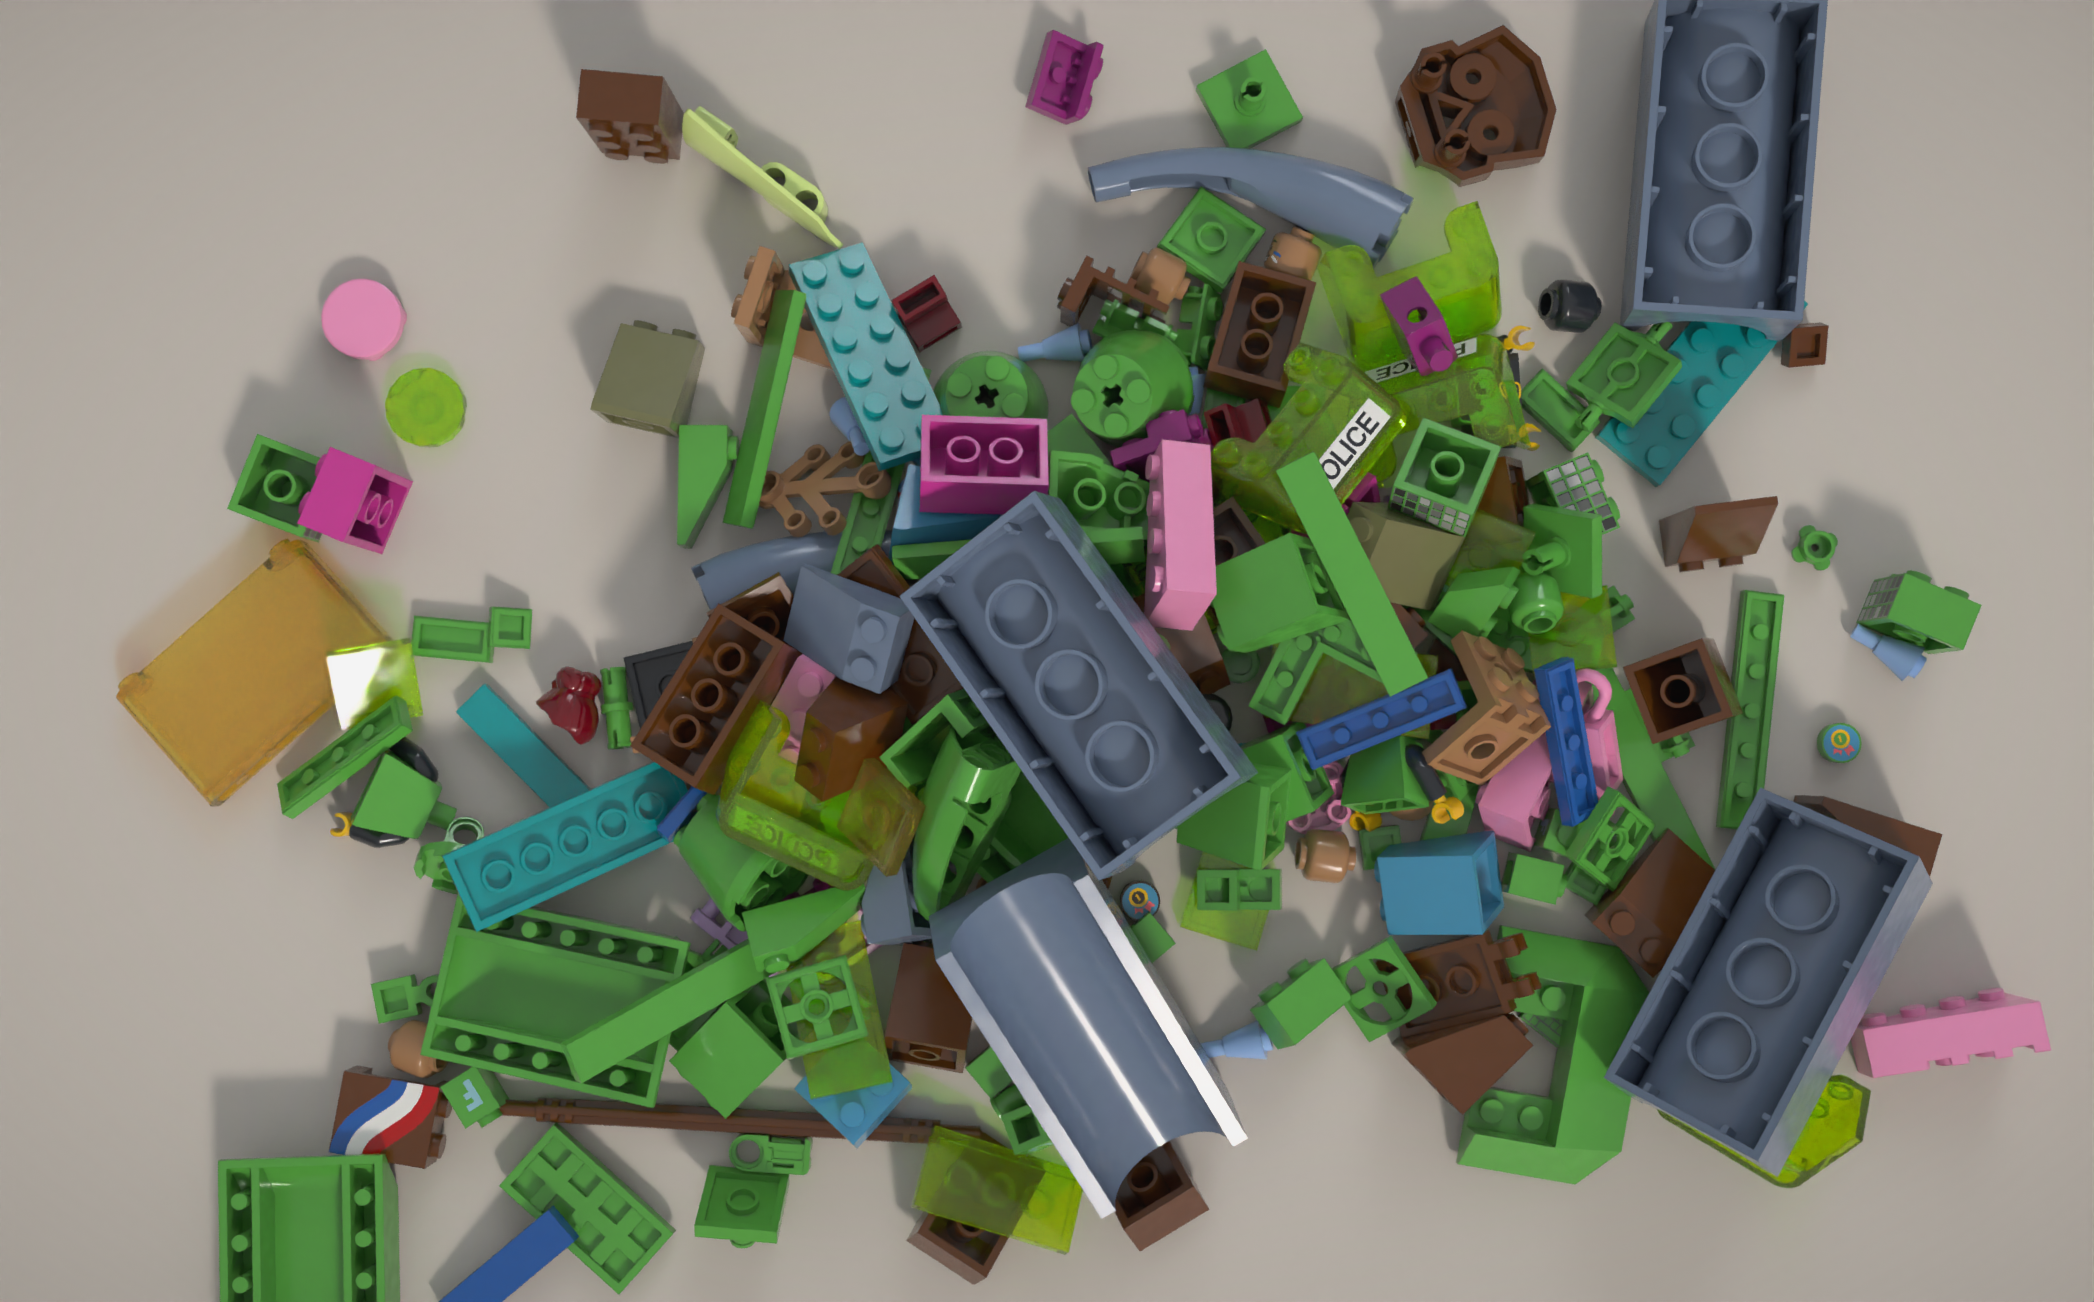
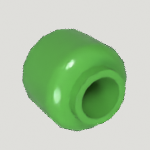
(1537, 603)

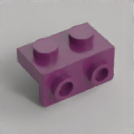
(1065, 78)

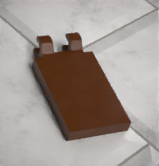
(1465, 979)

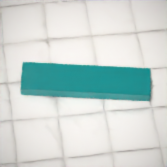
(520, 747)

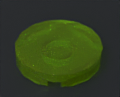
(426, 407)

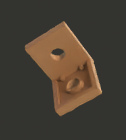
(753, 308)
(1502, 720)

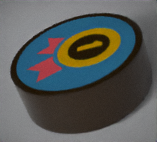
(1138, 899)

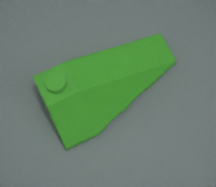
(1097, 492)

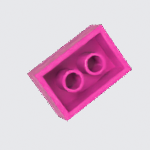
(981, 463)
(353, 501)

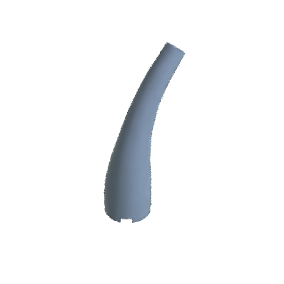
(1310, 193)
(747, 566)

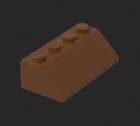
(714, 698)

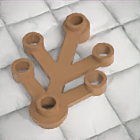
(780, 487)

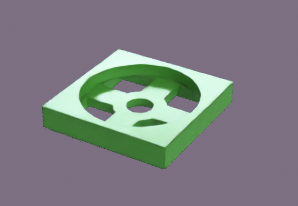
(1625, 847)
(1388, 951)
(825, 1039)

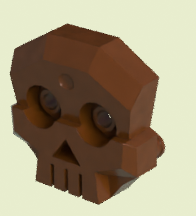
(1508, 99)

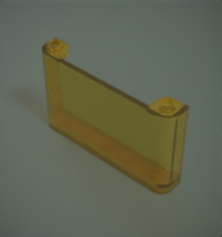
(249, 671)

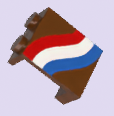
(390, 1118)

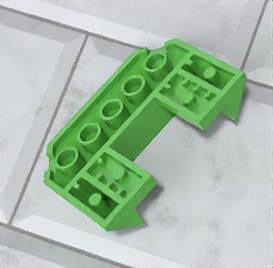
(1584, 1114)

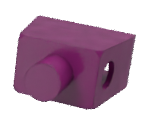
(1423, 343)

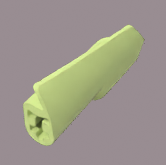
(718, 144)

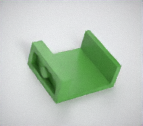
(910, 755)

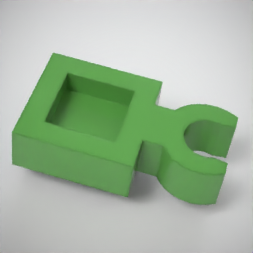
(402, 997)

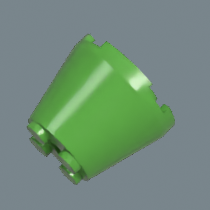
(1005, 380)
(1130, 382)
(730, 871)

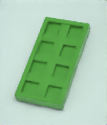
(612, 1222)

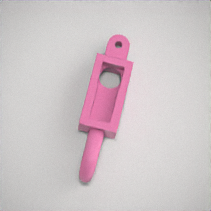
(1602, 734)

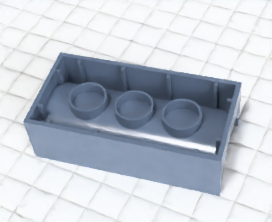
(1724, 163)
(1076, 683)
(1770, 978)
(1080, 1018)

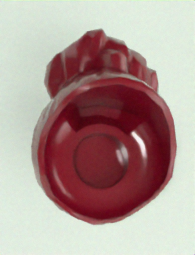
(572, 703)

